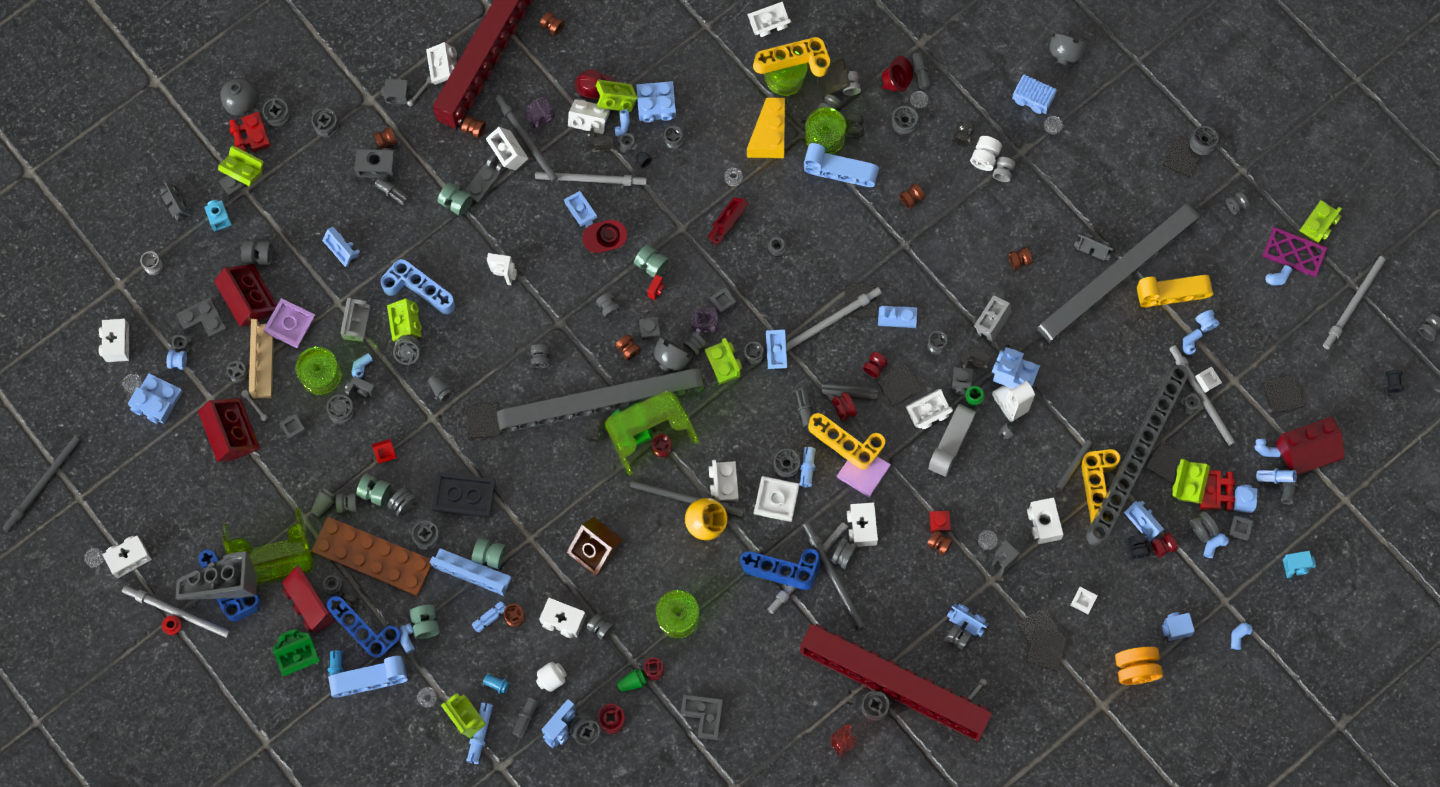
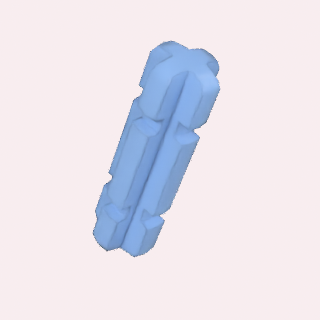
(489, 617)

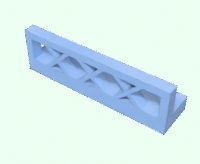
(471, 571)

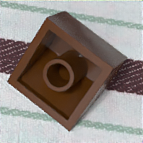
(594, 545)

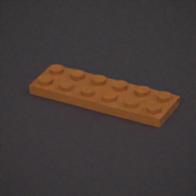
(372, 556)

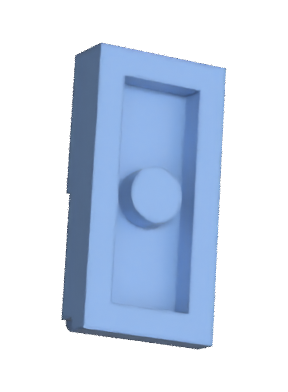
(580, 209)
(339, 247)
(897, 316)
(776, 349)
(1144, 520)

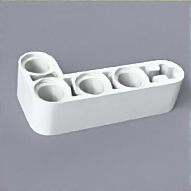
(1014, 401)

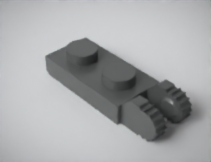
(485, 179)

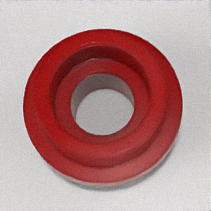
(174, 630)

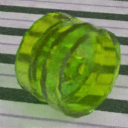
(786, 80)
(826, 128)
(318, 370)
(677, 602)

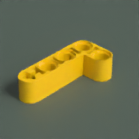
(766, 60)
(1173, 291)
(845, 438)
(1097, 472)

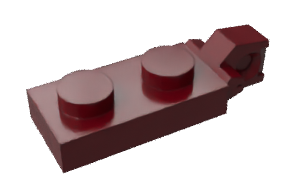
(727, 219)

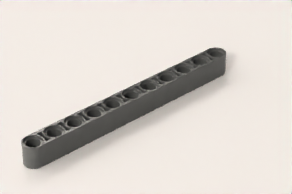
(1119, 273)
(598, 400)
(1132, 460)

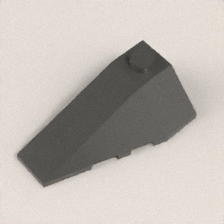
(224, 579)

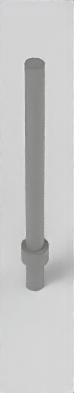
(627, 180)
(862, 300)
(1336, 330)
(1180, 360)
(142, 596)
(783, 596)

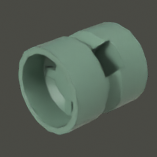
(457, 200)
(651, 261)
(372, 489)
(489, 553)
(427, 628)

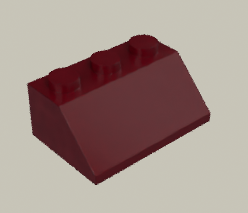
(245, 293)
(228, 429)
(1312, 446)
(306, 601)

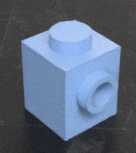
(1245, 499)
(1178, 626)

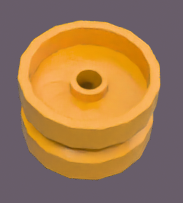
(1138, 665)

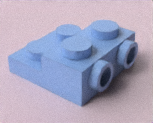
(656, 101)
(1013, 369)
(155, 399)
(556, 729)

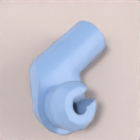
(625, 121)
(1279, 278)
(1189, 341)
(359, 365)
(1266, 451)
(1214, 542)
(1236, 635)
(404, 638)

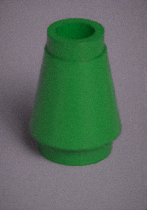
(974, 392)
(633, 680)

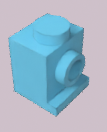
(219, 220)
(1298, 563)

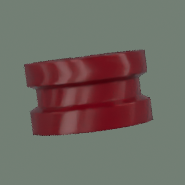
(844, 406)
(606, 711)

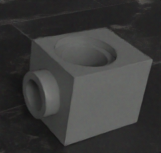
(395, 91)

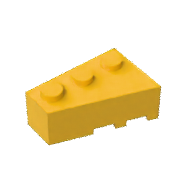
(768, 134)

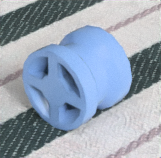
(1207, 321)
(176, 359)

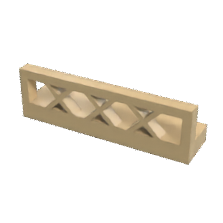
(260, 362)

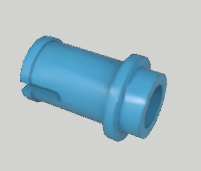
(335, 662)
(496, 683)

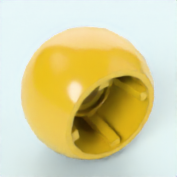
(706, 519)

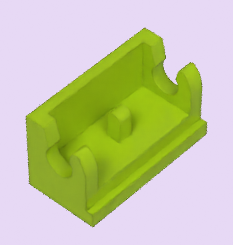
(464, 715)

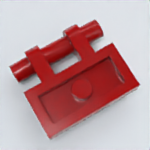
(255, 131)
(1212, 495)

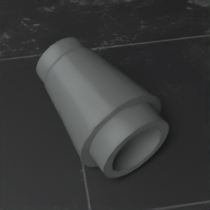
(441, 389)
(323, 502)

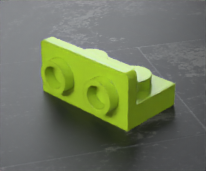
(616, 95)
(241, 166)
(1319, 222)
(404, 319)
(723, 361)
(1190, 481)

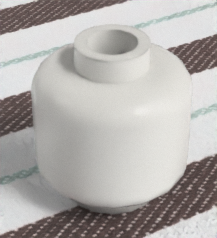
(551, 676)

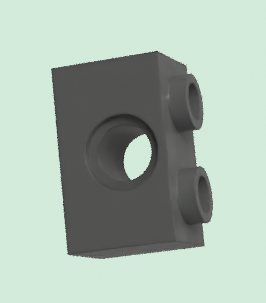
(383, 168)

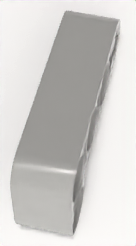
(952, 440)

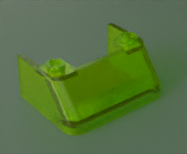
(642, 416)
(278, 558)

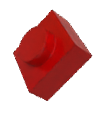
(656, 287)
(384, 451)
(940, 520)

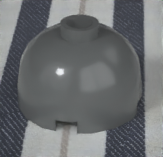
(1066, 49)
(238, 96)
(671, 355)

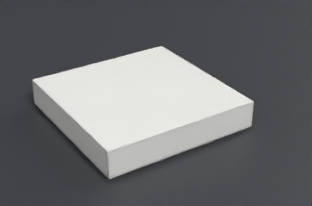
(776, 499)

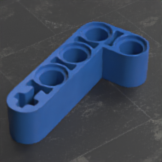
(779, 566)
(228, 603)
(358, 623)

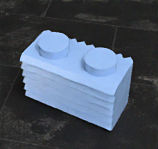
(1034, 94)

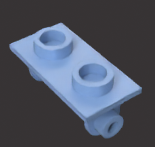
(975, 622)

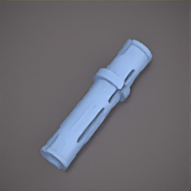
(477, 741)

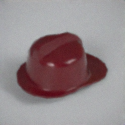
(897, 75)
(586, 83)
(604, 236)

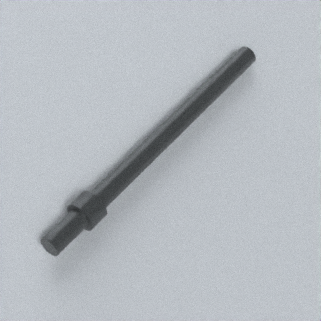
(508, 112)
(680, 496)
(17, 514)
(815, 541)

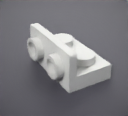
(441, 62)
(502, 266)
(725, 481)

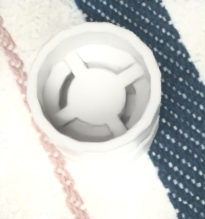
(985, 153)

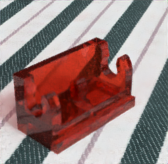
(841, 742)

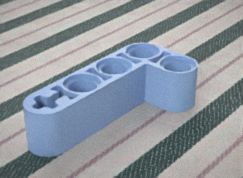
(838, 167)
(420, 289)
(369, 678)

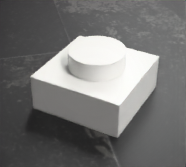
(1208, 379)
(1083, 600)

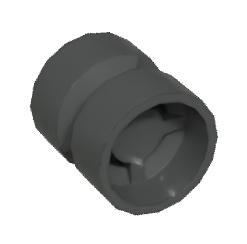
(250, 250)

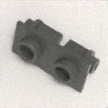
(172, 194)
(1087, 242)

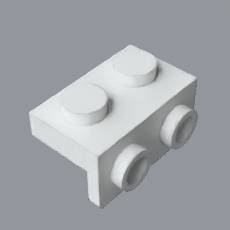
(769, 18)
(587, 115)
(929, 409)

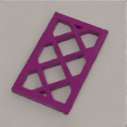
(1300, 265)

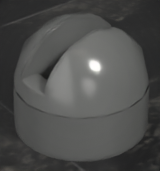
(1007, 430)

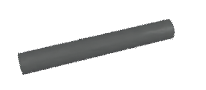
(1074, 465)

